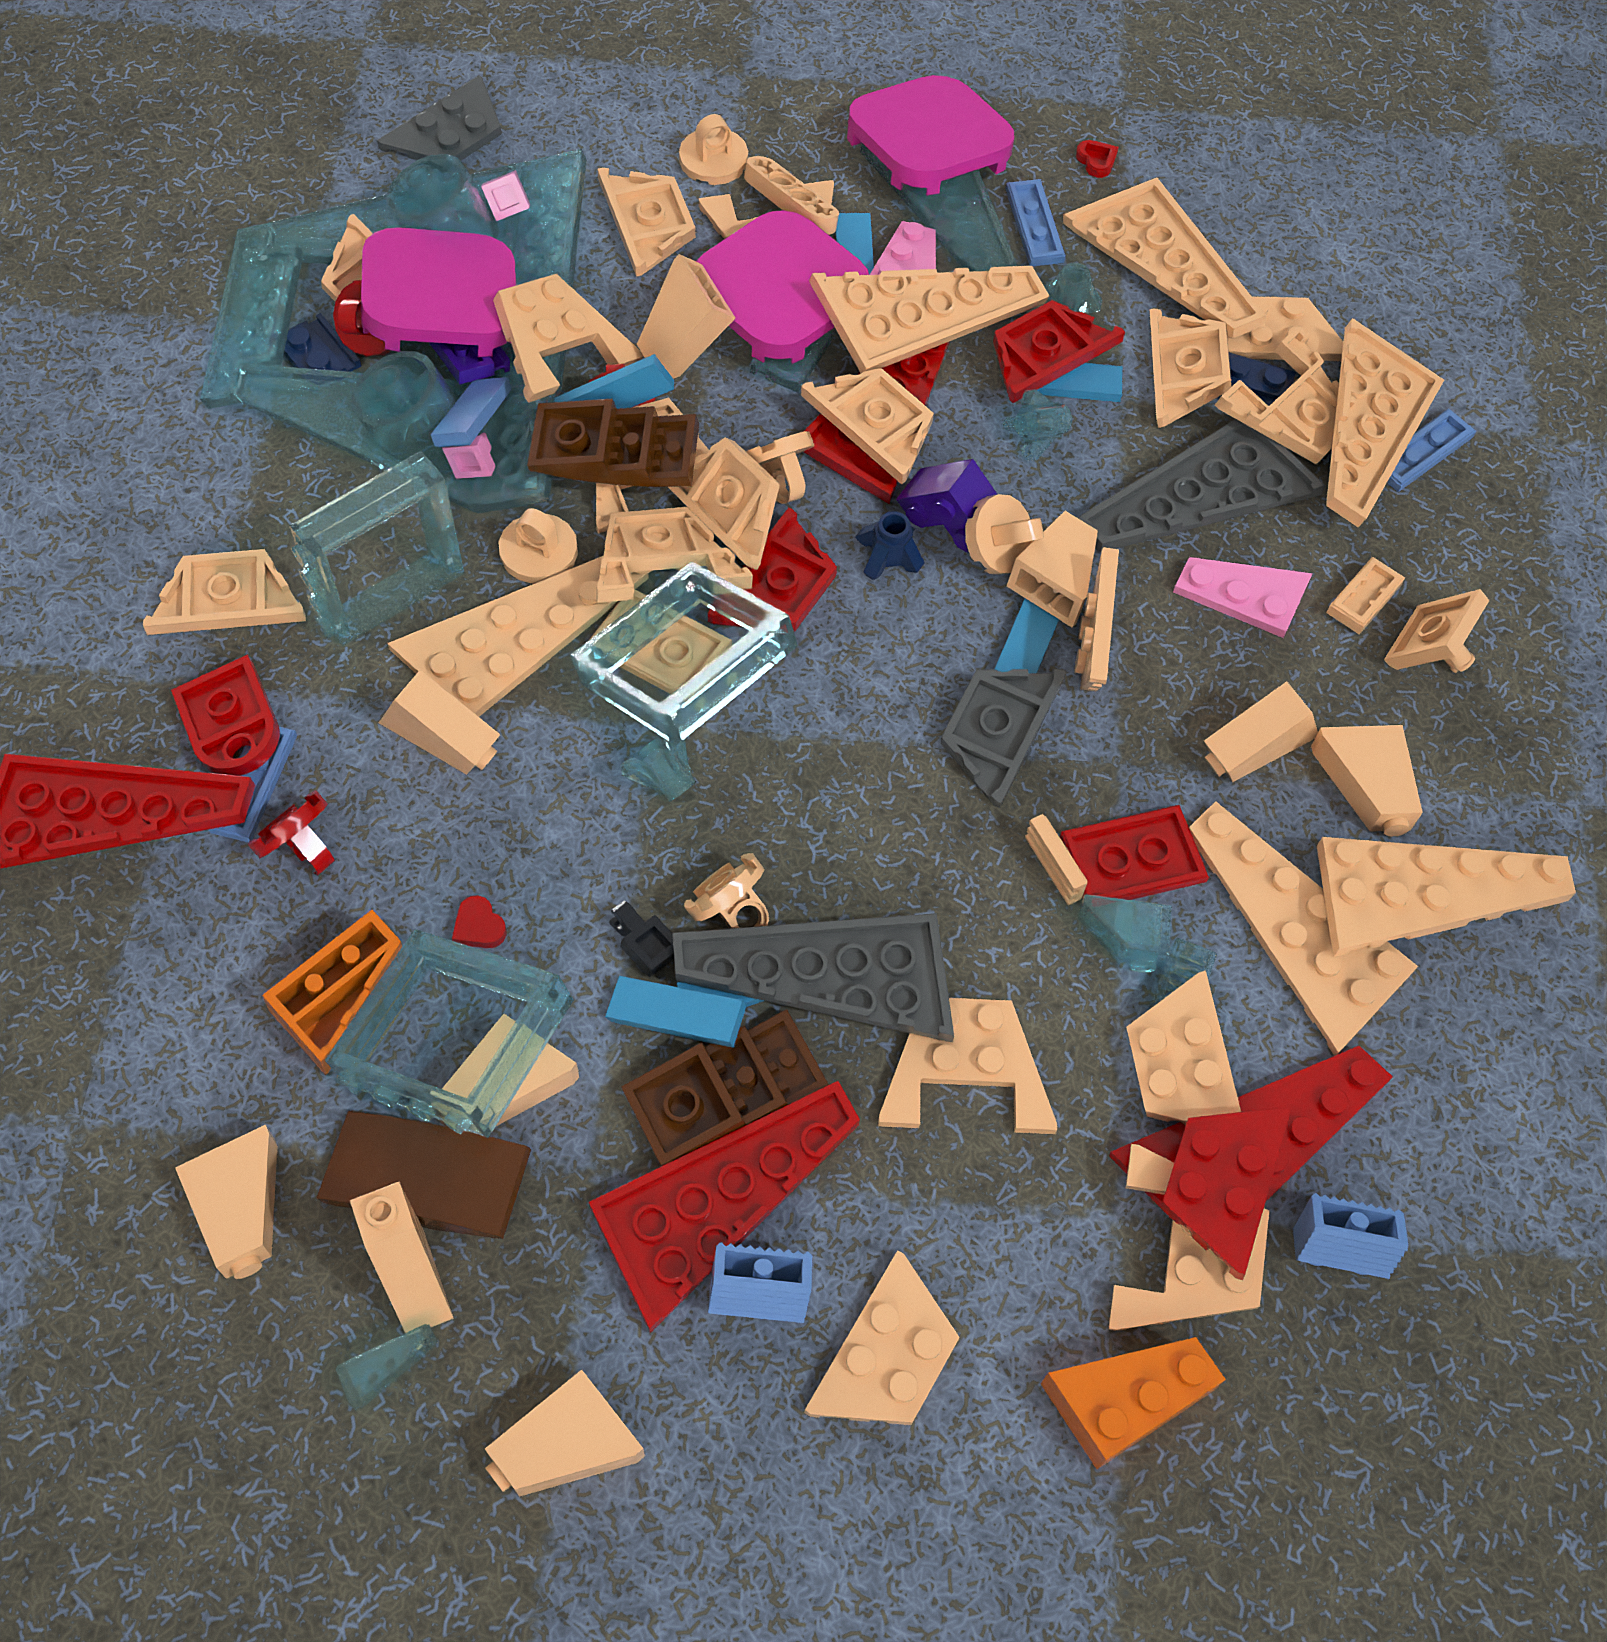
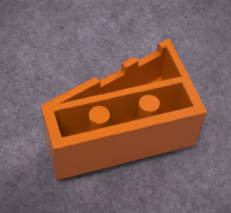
(332, 985)
(1130, 1395)

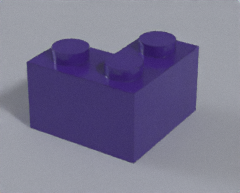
(945, 497)

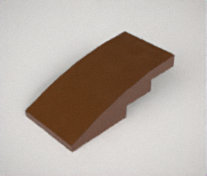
(613, 445)
(723, 1087)
(449, 1177)

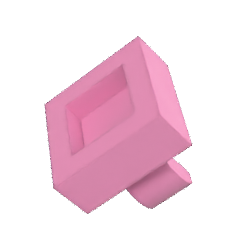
(505, 195)
(471, 459)

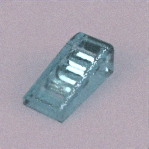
(1188, 954)
(378, 1368)

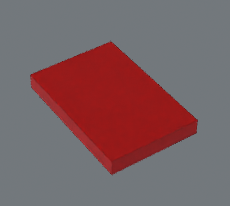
(1137, 854)

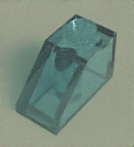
(1129, 930)

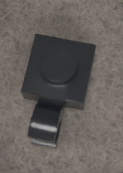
(645, 942)

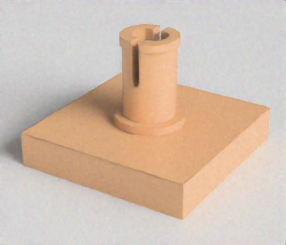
(1439, 632)

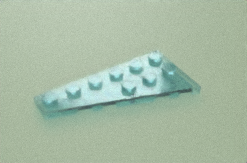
(961, 216)

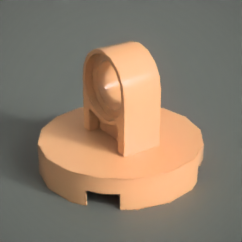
(713, 152)
(781, 462)
(1000, 532)
(537, 546)
(728, 892)

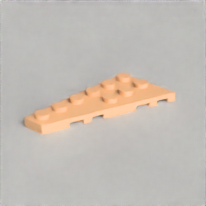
(1164, 247)
(1377, 413)
(504, 641)
(1293, 929)

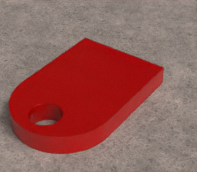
(227, 713)

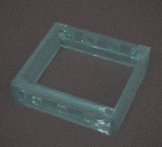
(358, 512)
(714, 686)
(497, 1086)

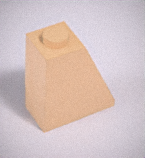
(684, 317)
(1057, 568)
(440, 725)
(1261, 734)
(1372, 773)
(547, 1077)
(235, 1200)
(562, 1441)

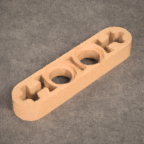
(790, 192)

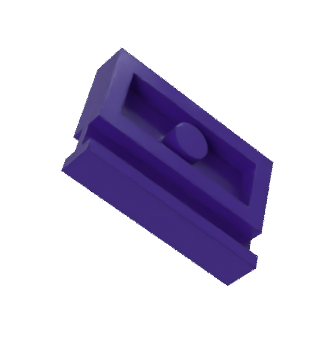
(466, 365)

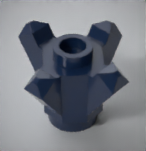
(890, 544)

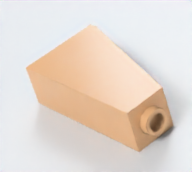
(401, 1257)

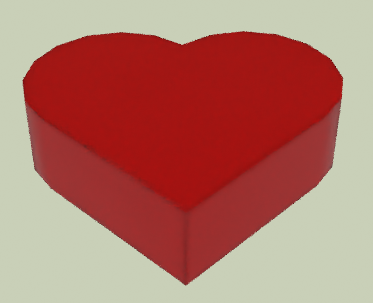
(1097, 157)
(478, 925)

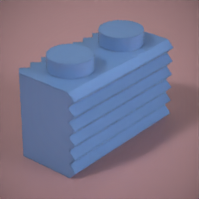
(1350, 1236)
(760, 1283)

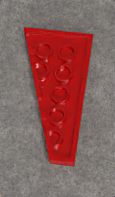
(843, 456)
(83, 806)
(1320, 1105)
(673, 1217)

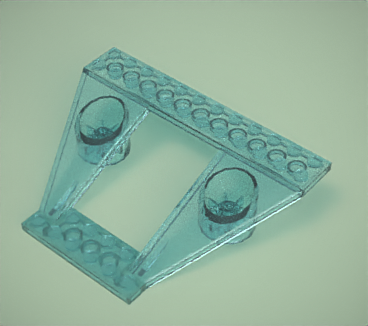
(402, 396)

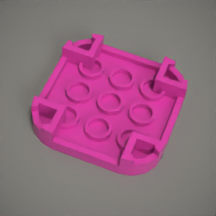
(930, 131)
(767, 286)
(434, 287)

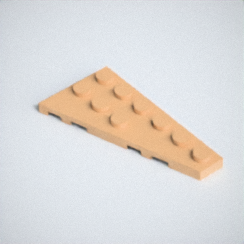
(916, 310)
(1418, 890)

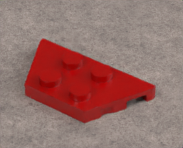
(1048, 345)
(790, 573)
(1225, 1180)

